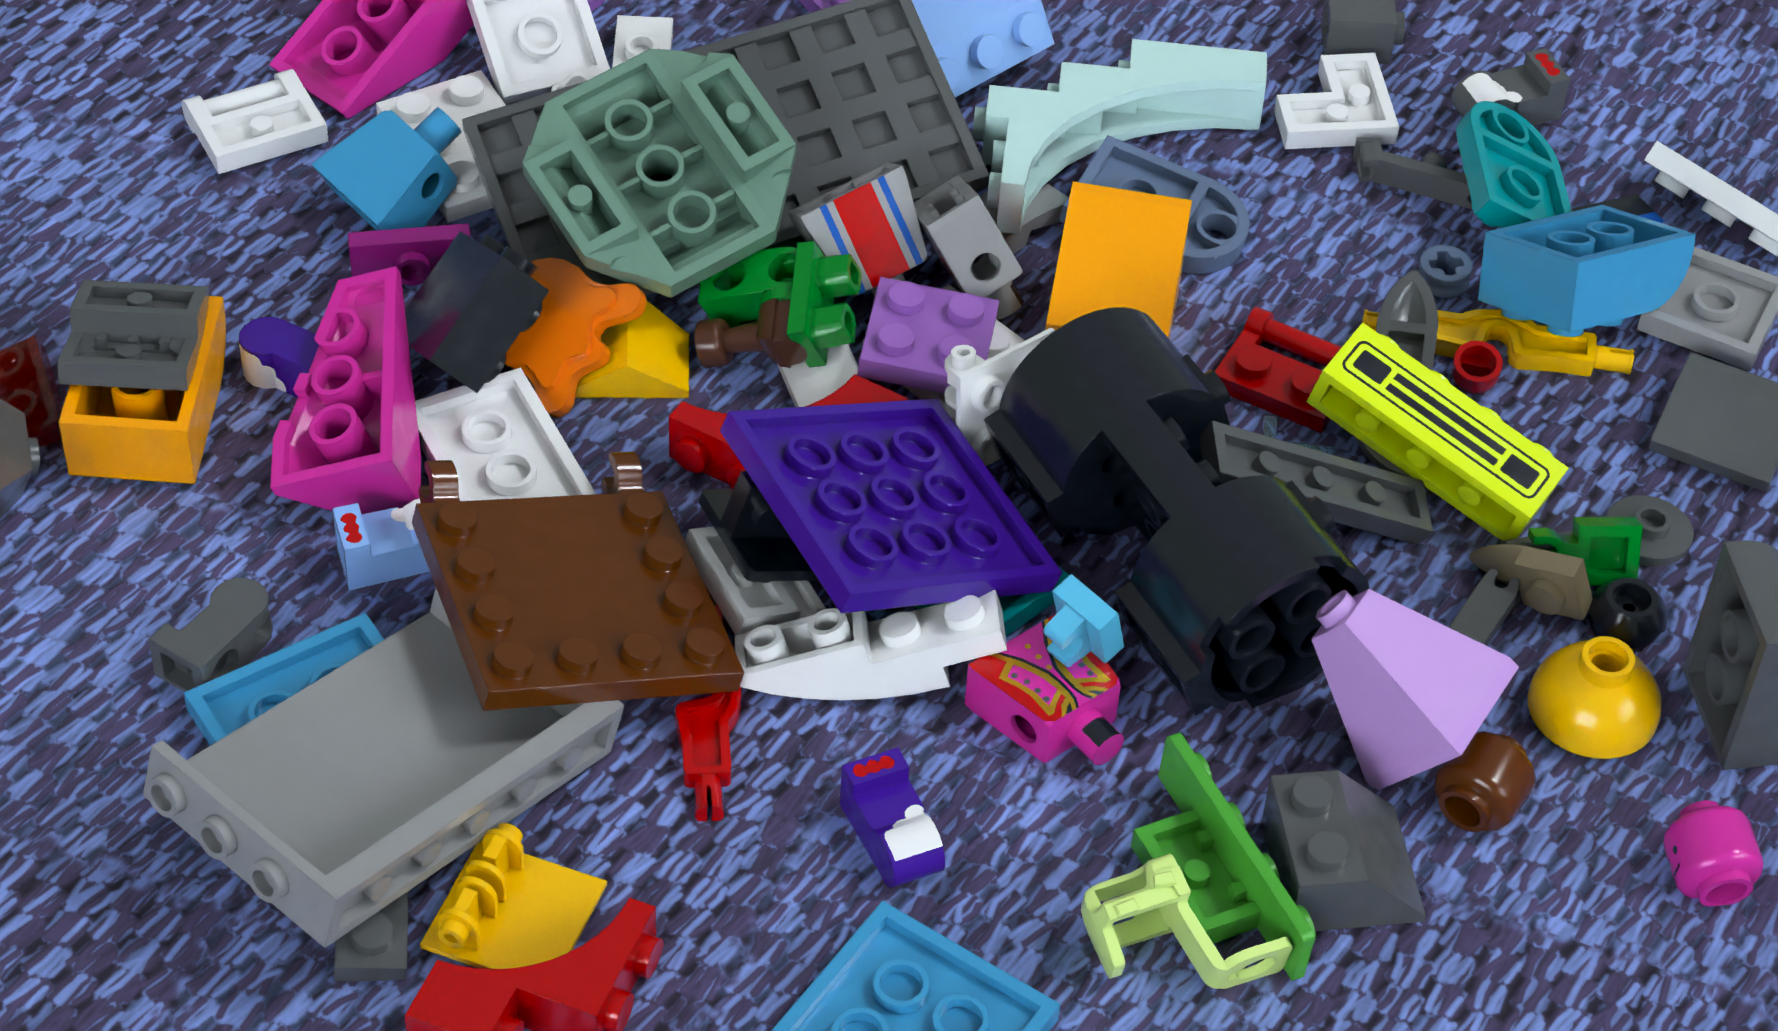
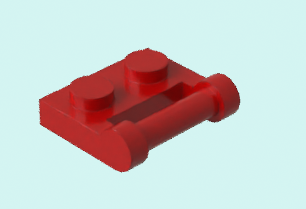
(1274, 379)

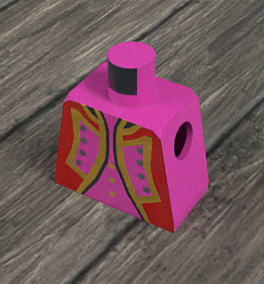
(1044, 702)

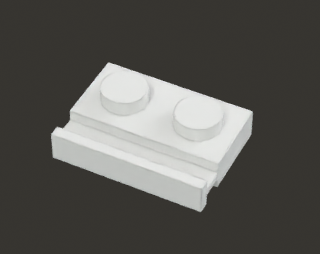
(742, 601)

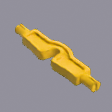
(1527, 343)

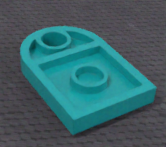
(1509, 167)

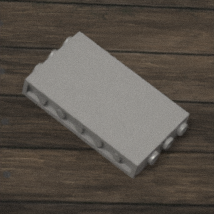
(372, 778)

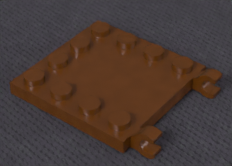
(572, 594)

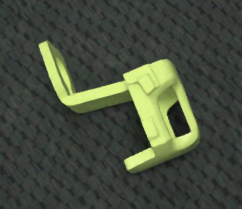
(1162, 907)

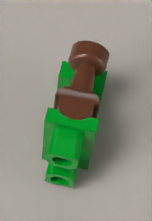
(791, 299)

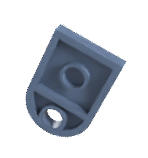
(1212, 205)

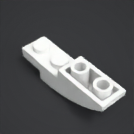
(857, 659)

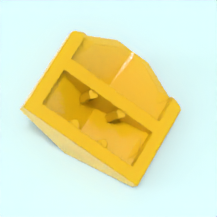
(645, 360)

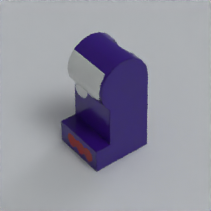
(275, 353)
(890, 818)

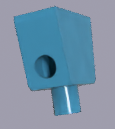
(392, 171)

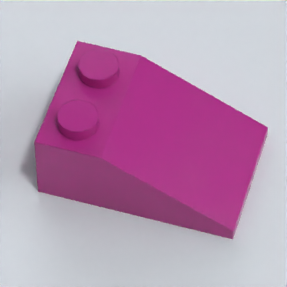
(369, 48)

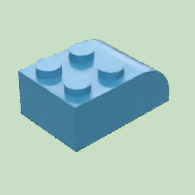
(1583, 268)

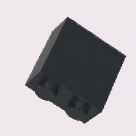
(474, 309)

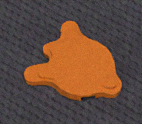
(568, 332)

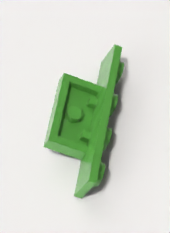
(1227, 874)

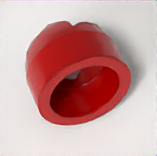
(1480, 360)

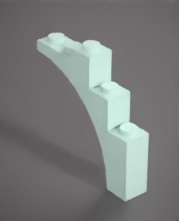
(1160, 90)

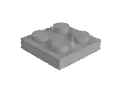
(1718, 310)

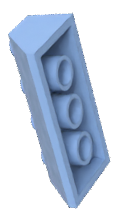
(982, 36)

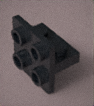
(754, 534)

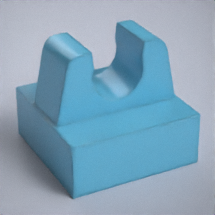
(1082, 625)

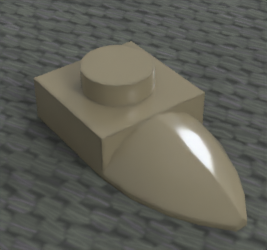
(1548, 579)

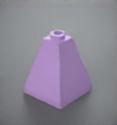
(1404, 684)

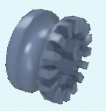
(1454, 262)

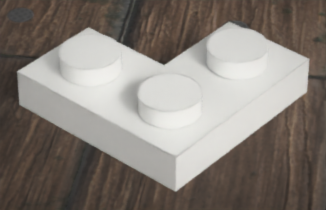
(1350, 107)

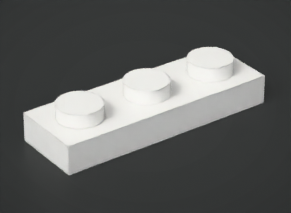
(1722, 199)

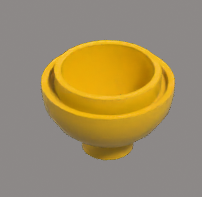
(1595, 699)

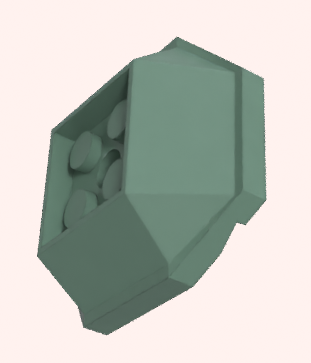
(673, 118)

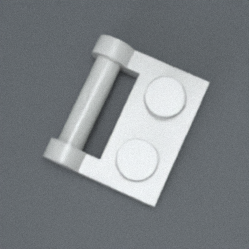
(256, 122)

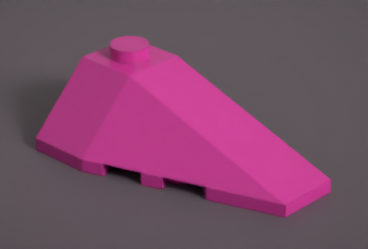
(356, 407)

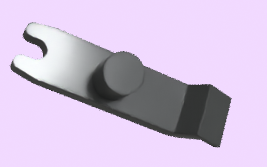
(1422, 177)
(1487, 608)

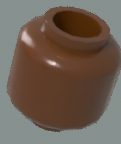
(1485, 783)

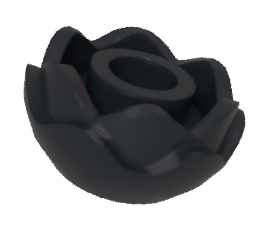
(1628, 612)

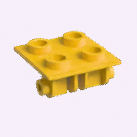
(512, 907)

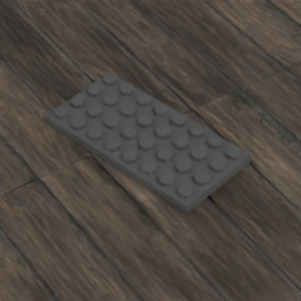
(844, 82)

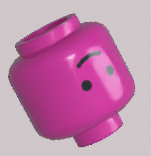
(1713, 853)

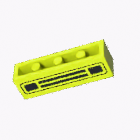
(1436, 433)

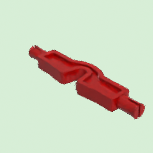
(705, 746)

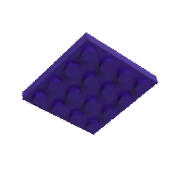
(889, 503)

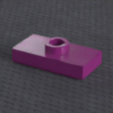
(410, 249)

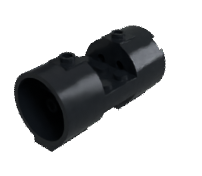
(1233, 571)

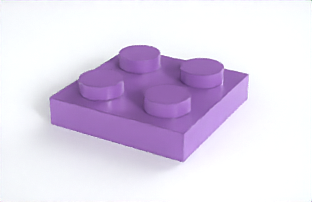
(916, 330)

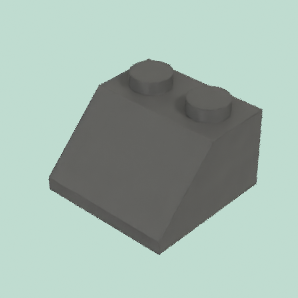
(1339, 851)

